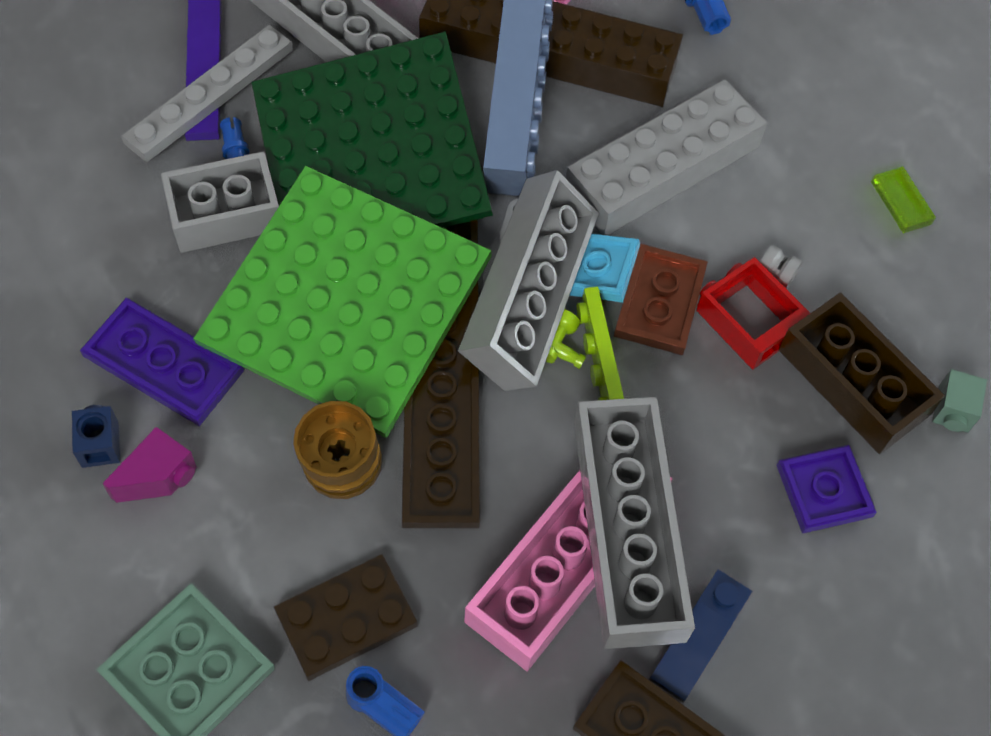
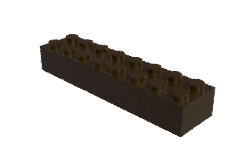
(583, 51)

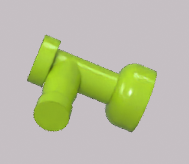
(568, 325)

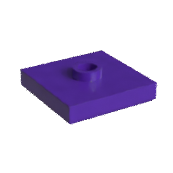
(826, 489)

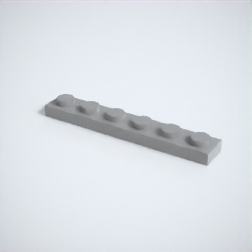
(207, 93)

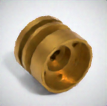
(329, 433)

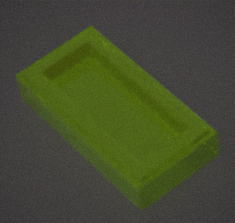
(903, 199)

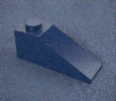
(712, 619)

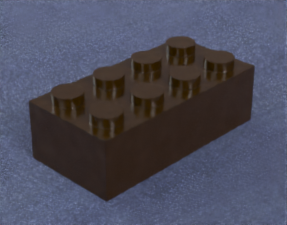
(860, 372)

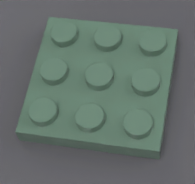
(186, 667)

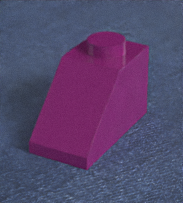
(151, 470)

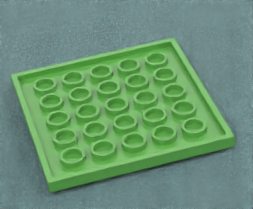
(344, 298)

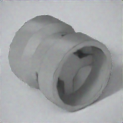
(774, 259)

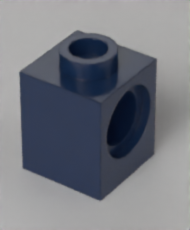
(100, 449)

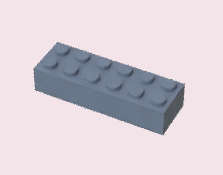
(517, 95)

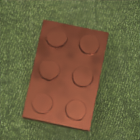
(661, 299)

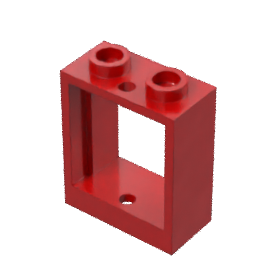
(769, 291)

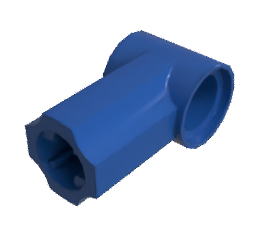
(711, 14)
(386, 705)

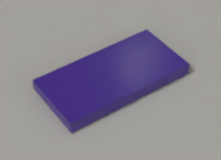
(161, 361)

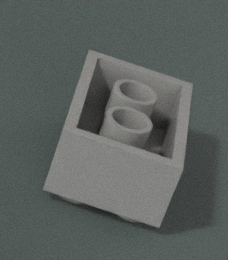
(220, 201)

